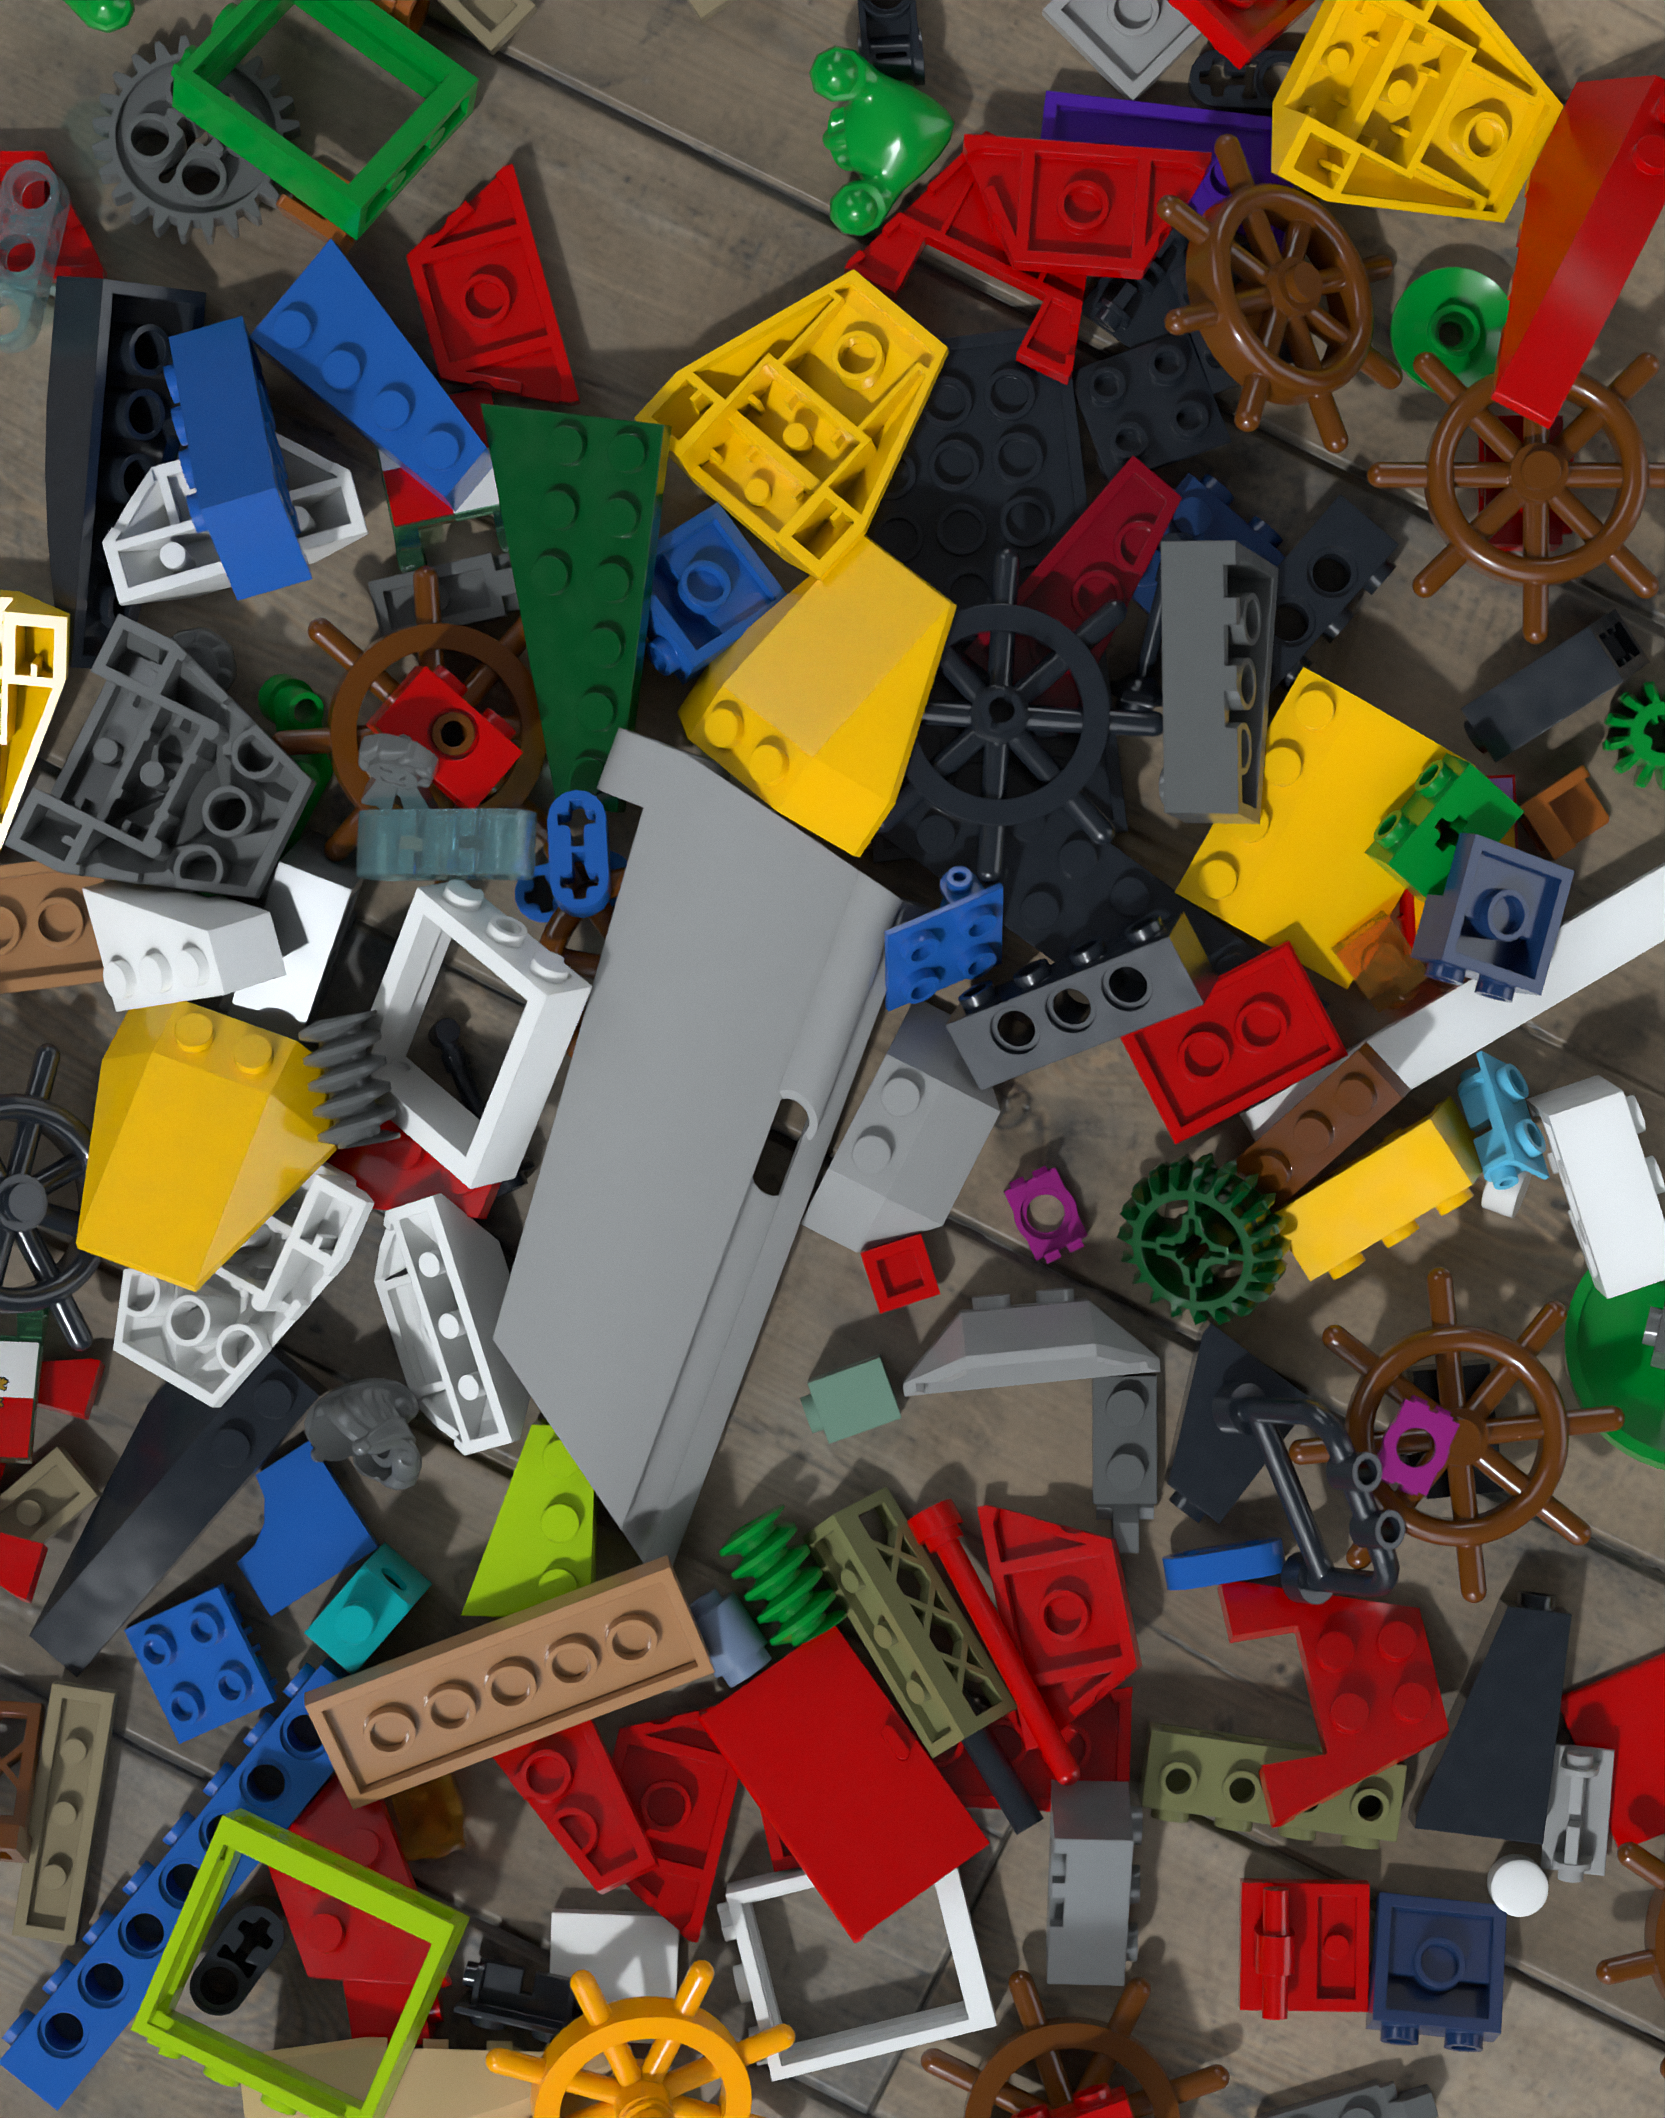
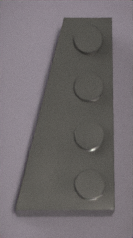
(1215, 679)

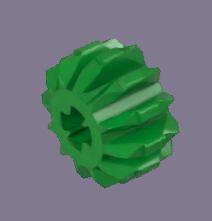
(1632, 738)

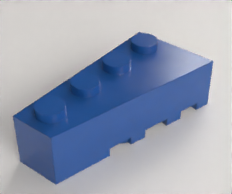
(360, 366)
(234, 458)

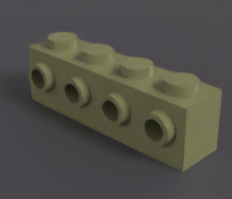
(1219, 1777)

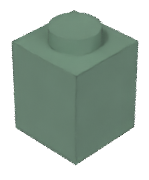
(851, 1399)

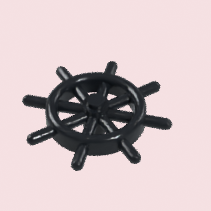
(1002, 718)
(26, 1203)

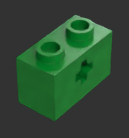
(1462, 802)

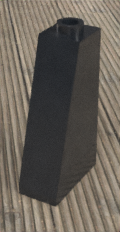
(1503, 1727)

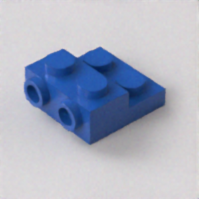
(704, 593)

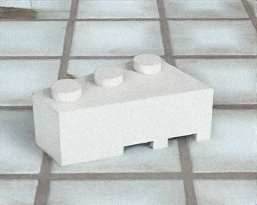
(178, 945)
(1606, 1182)

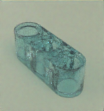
(37, 226)
(446, 844)

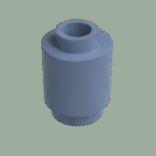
(730, 1636)

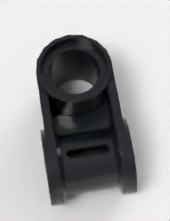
(892, 40)

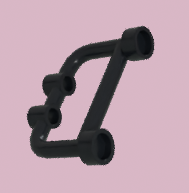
(1310, 1574)

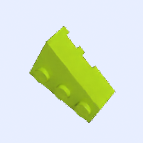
(542, 1533)

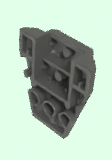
(165, 780)

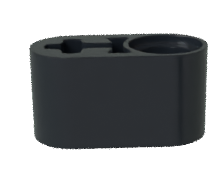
(246, 1967)

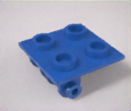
(946, 944)
(202, 1663)

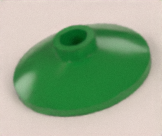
(1457, 299)

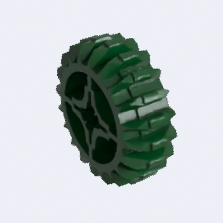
(1221, 1225)

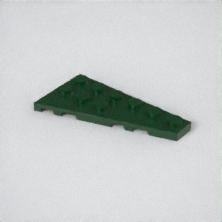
(582, 551)

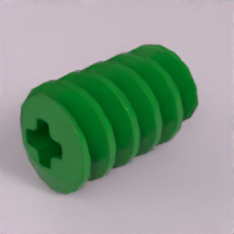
(781, 1580)

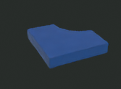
(306, 1531)

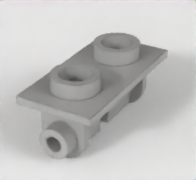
(1578, 1812)

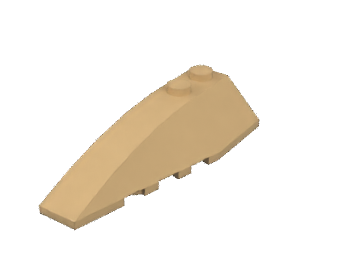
(433, 2085)

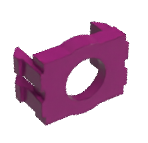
(1046, 1243)
(1416, 1414)

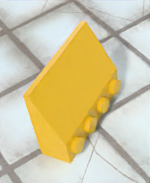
(1326, 787)

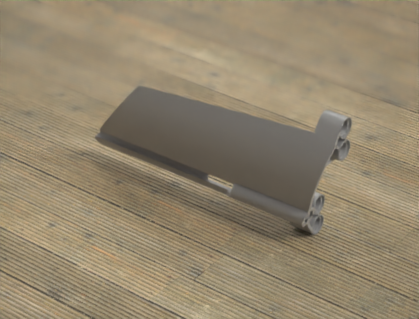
(648, 1252)

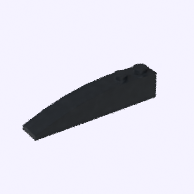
(105, 433)
(164, 1496)

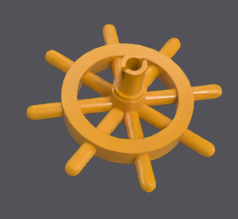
(643, 2085)

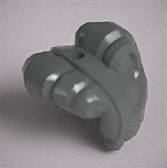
(372, 1426)

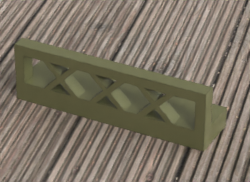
(899, 1627)

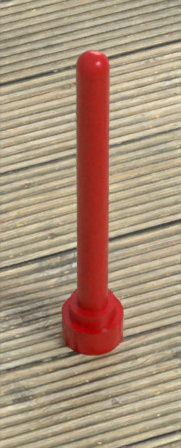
(941, 1533)

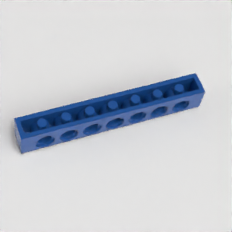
(58, 2065)

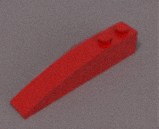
(1580, 237)

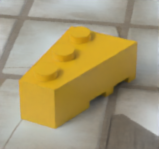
(1382, 1193)

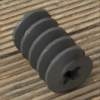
(349, 1081)

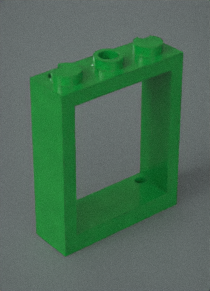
(377, 35)

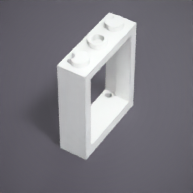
(469, 1147)
(867, 2041)

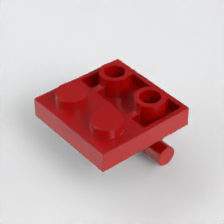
(1303, 1945)

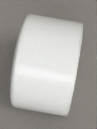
(1506, 1201)
(1517, 1885)

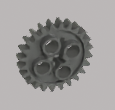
(147, 109)

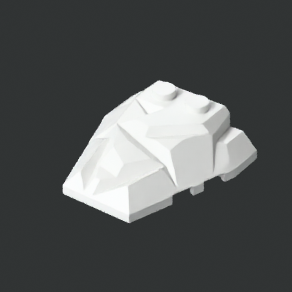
(226, 1328)

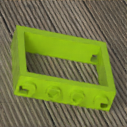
(236, 2063)

